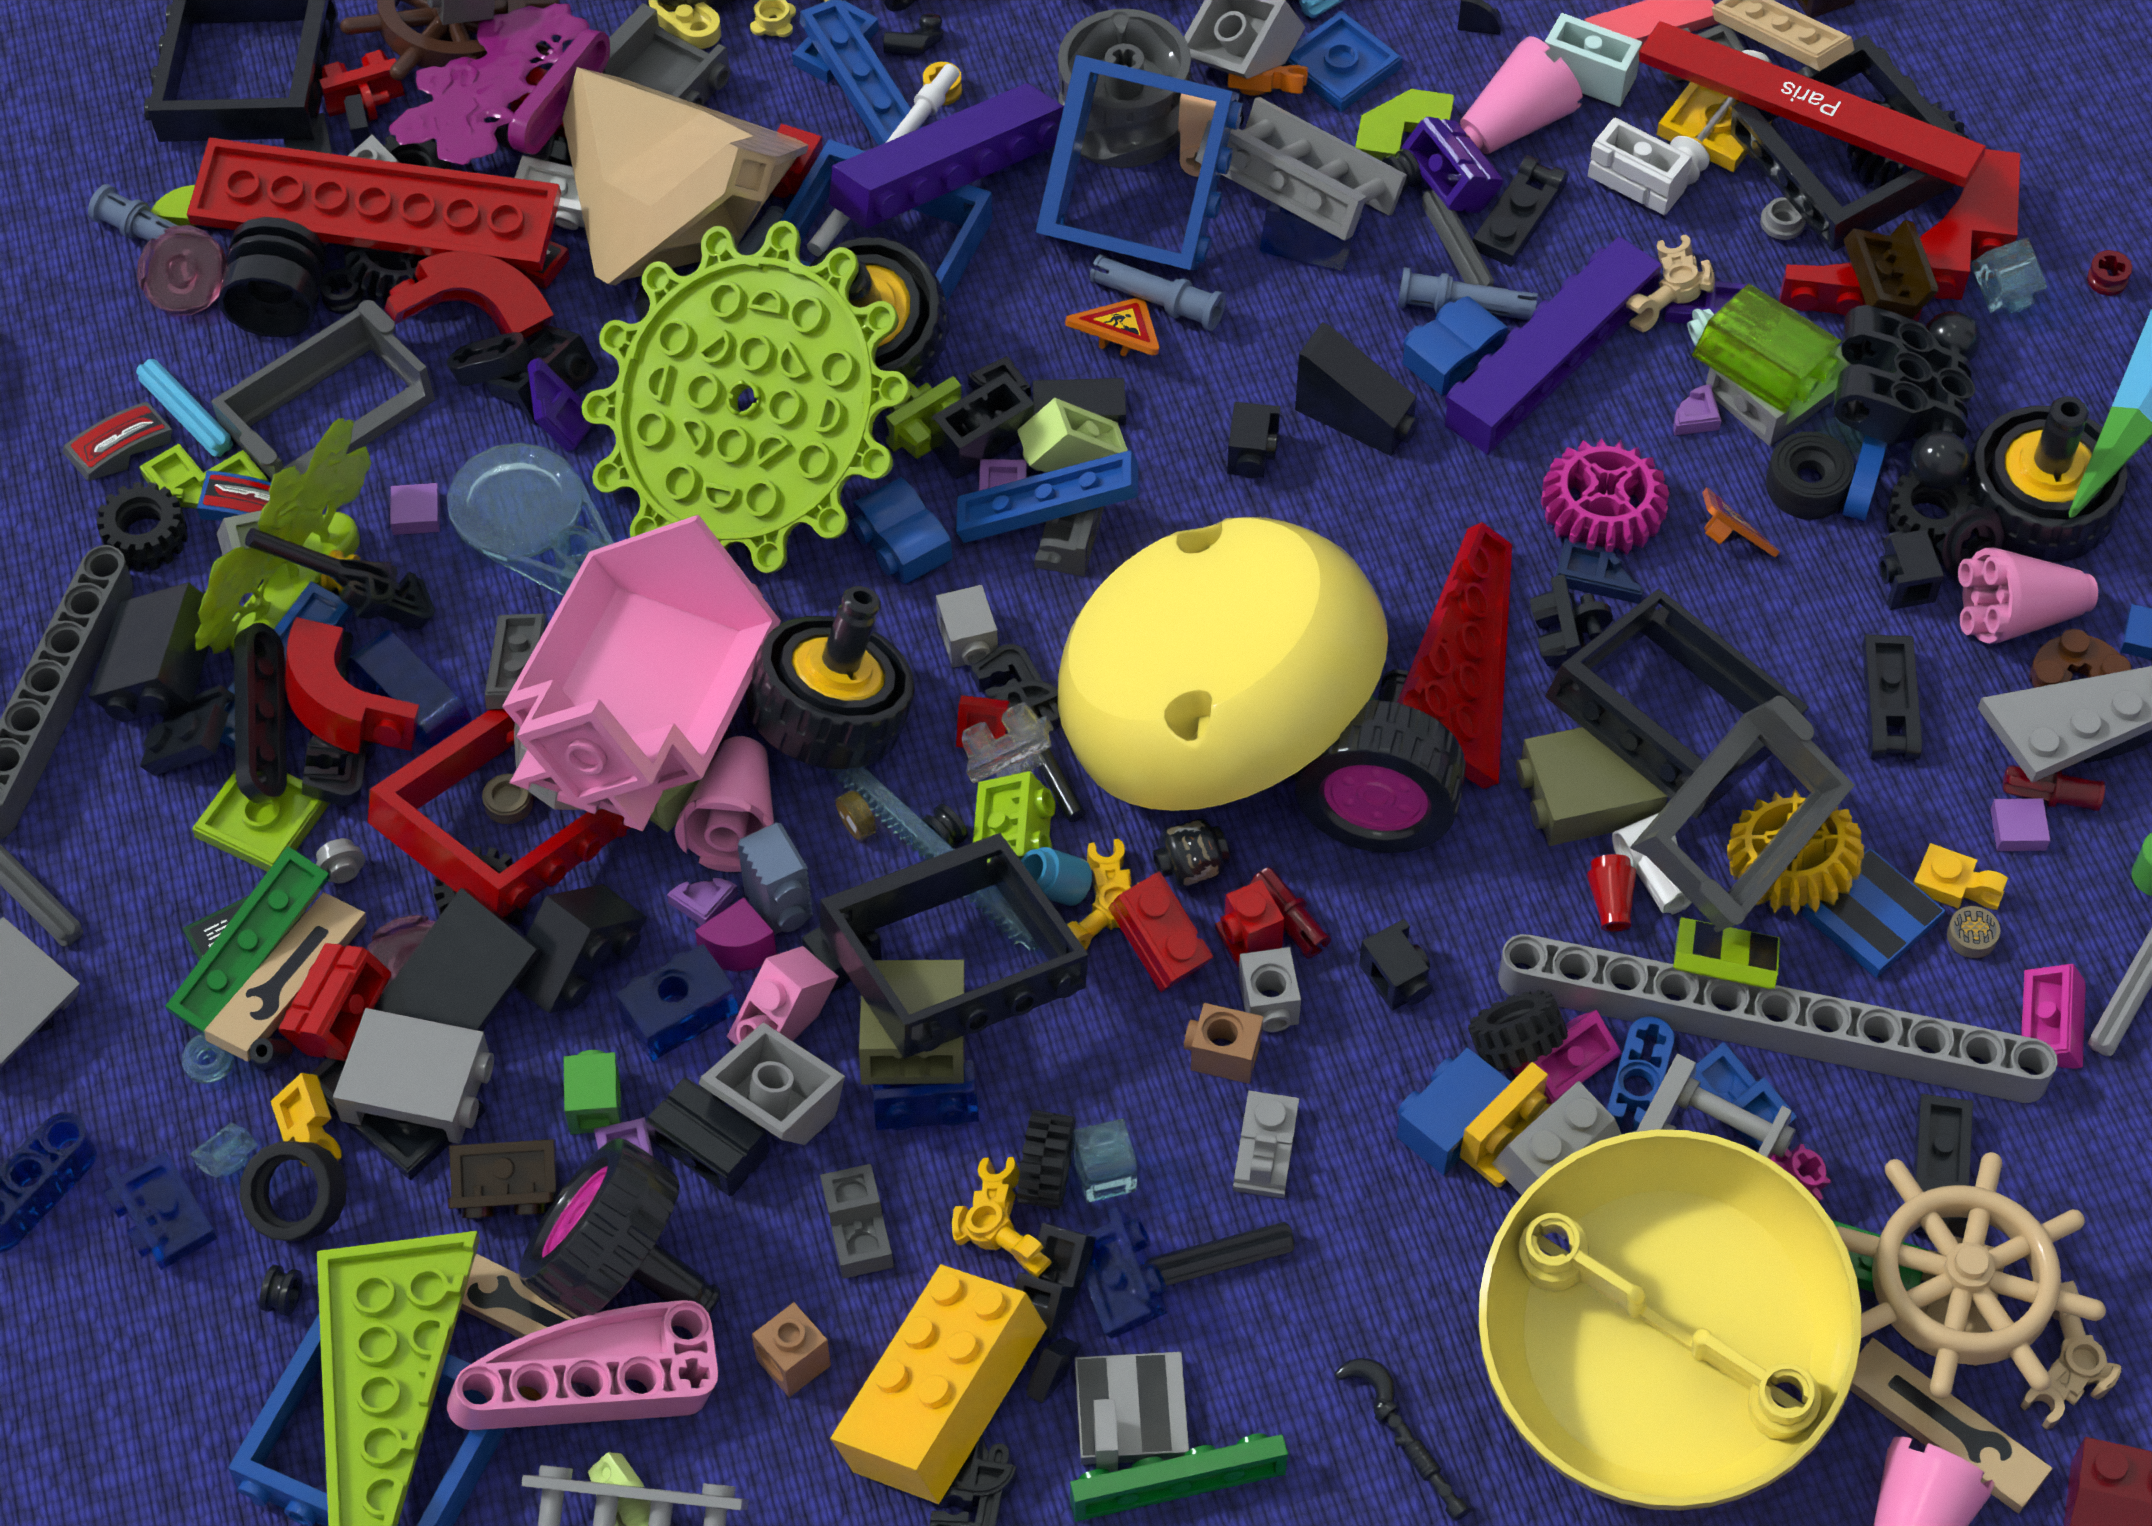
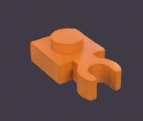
(1287, 78)

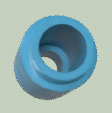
(1059, 874)

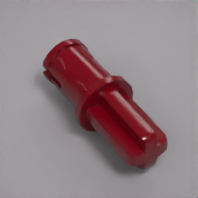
(2055, 789)
(1297, 921)

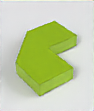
(1384, 126)
(185, 479)

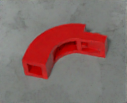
(478, 280)
(332, 705)

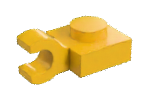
(1951, 877)
(303, 1112)

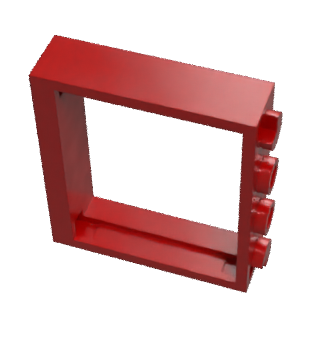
(395, 815)

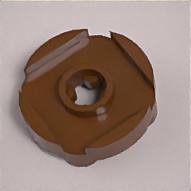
(2075, 653)

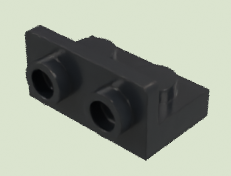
(562, 352)

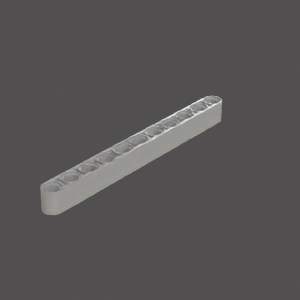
(1800, 1014)

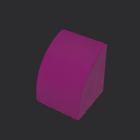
(737, 938)

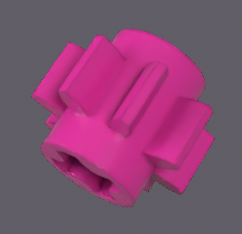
(1806, 1168)

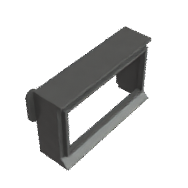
(311, 363)
(1788, 738)

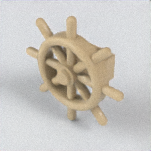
(1959, 1301)

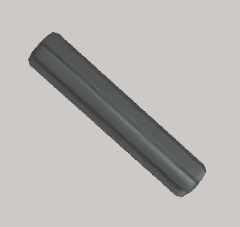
(1457, 241)
(38, 901)

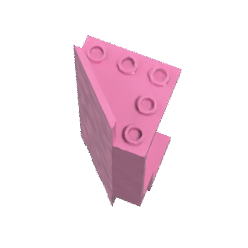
(639, 671)

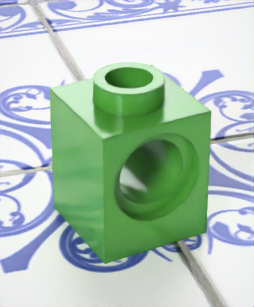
(591, 1091)

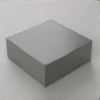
(1106, 1434)

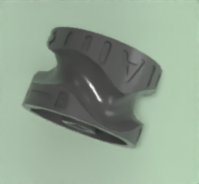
(1127, 119)

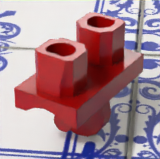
(370, 81)

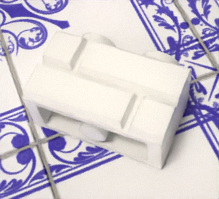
(1639, 166)

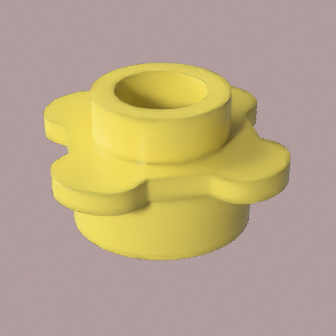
(773, 18)

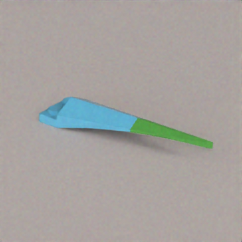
(2126, 426)

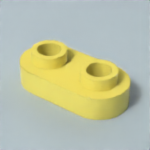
(696, 26)

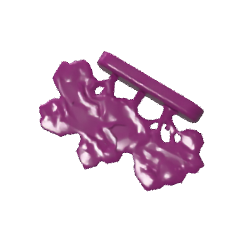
(482, 88)

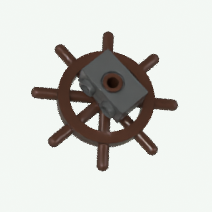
(445, 20)

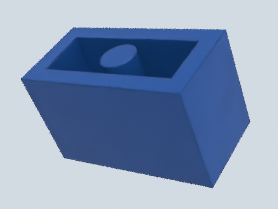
(1436, 1118)

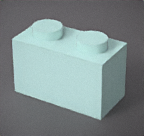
(1598, 57)

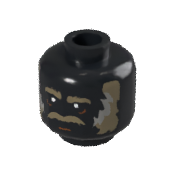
(1191, 853)

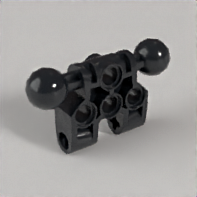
(1911, 385)

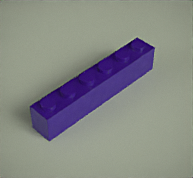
(945, 155)
(1550, 345)

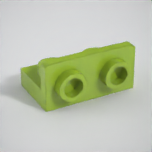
(1017, 809)

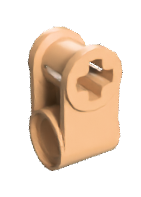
(1193, 119)

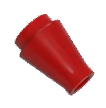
(1613, 889)

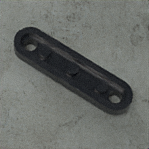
(260, 713)

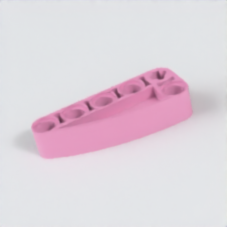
(603, 1354)

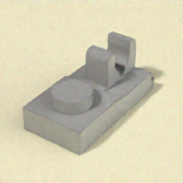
(1266, 1144)

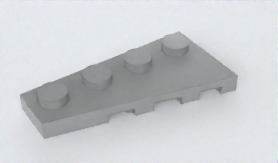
(2070, 720)

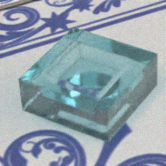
(224, 1151)

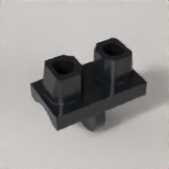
(1562, 608)

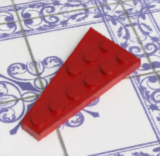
(1463, 653)

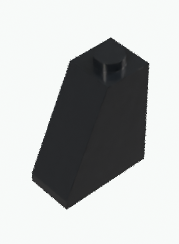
(1353, 393)

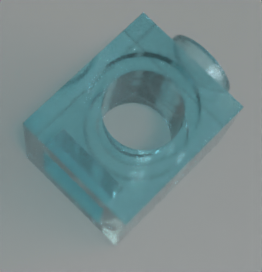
(2009, 276)
(1105, 1160)

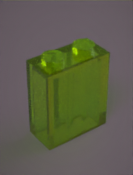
(1768, 349)

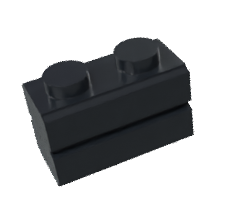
(708, 1136)

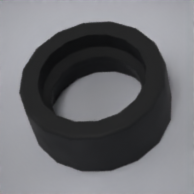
(256, 1184)

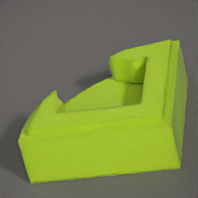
(175, 205)

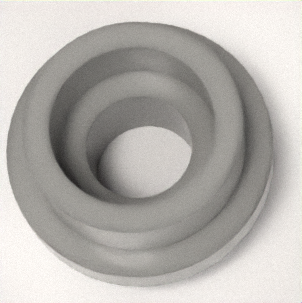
(1782, 220)
(340, 860)

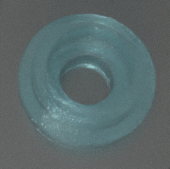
(196, 1052)

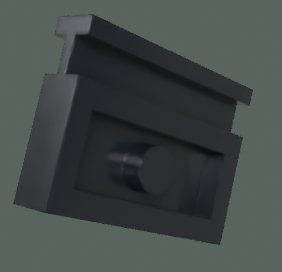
(187, 732)

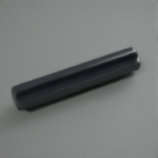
(1225, 1253)

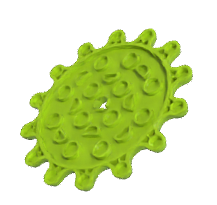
(732, 329)

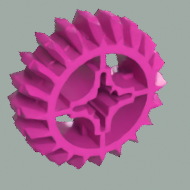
(1604, 510)

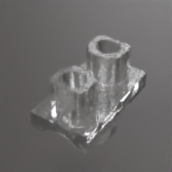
(1011, 753)

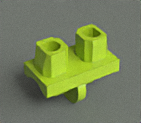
(911, 421)

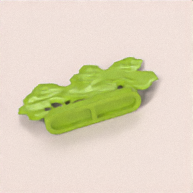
(296, 516)

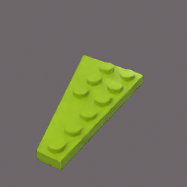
(383, 1351)

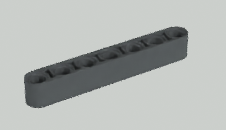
(64, 666)

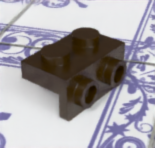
(1892, 269)
(503, 1175)

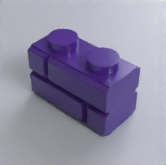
(1453, 165)

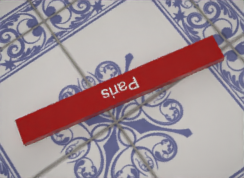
(1812, 104)

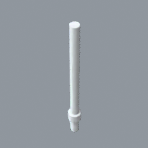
(927, 104)

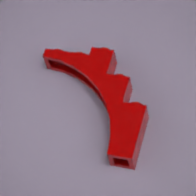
(1976, 223)

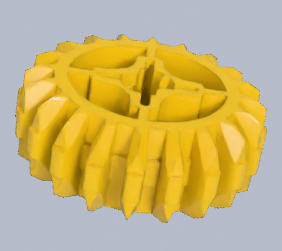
(1821, 867)

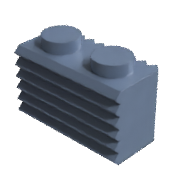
(775, 878)

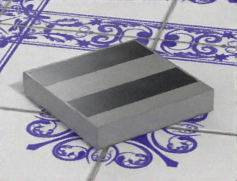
(1147, 1400)

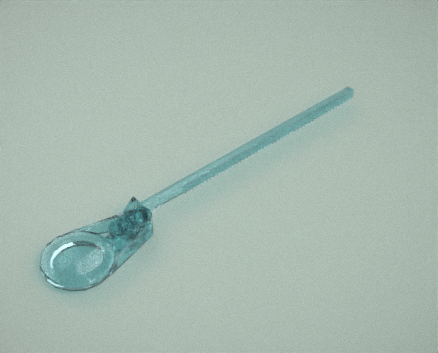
(529, 500)

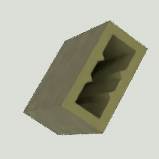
(1582, 787)
(917, 987)

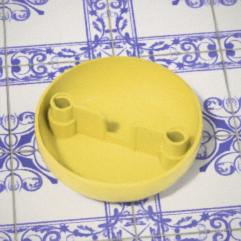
(1219, 663)
(1670, 1318)

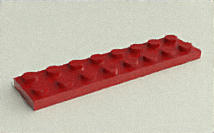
(376, 202)

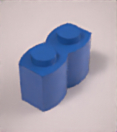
(1453, 344)
(901, 531)

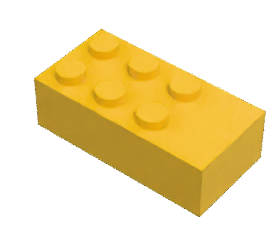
(939, 1383)

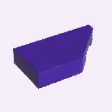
(556, 406)

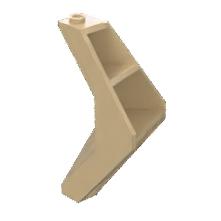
(663, 172)

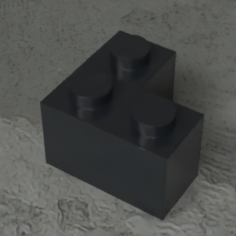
(575, 936)

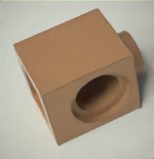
(1230, 1061)
(791, 1349)

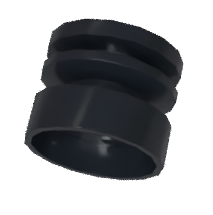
(272, 277)

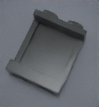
(663, 61)

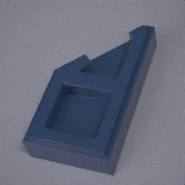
(1597, 572)

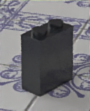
(151, 655)

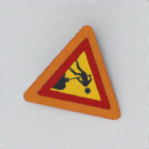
(1121, 323)
(1727, 520)

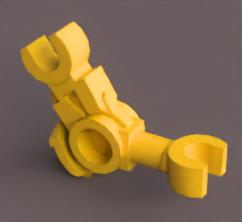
(1108, 884)
(989, 1218)

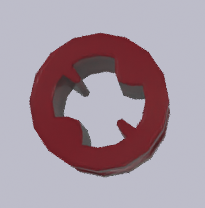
(2120, 269)

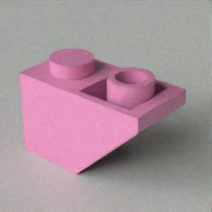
(785, 995)

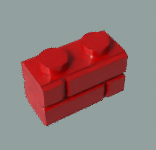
(1160, 931)
(334, 1000)

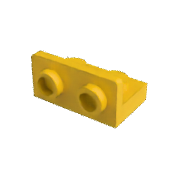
(1503, 1121)

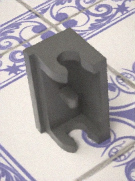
(1069, 542)

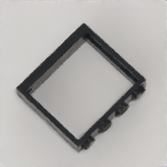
(241, 118)
(1803, 188)
(1634, 734)
(934, 884)

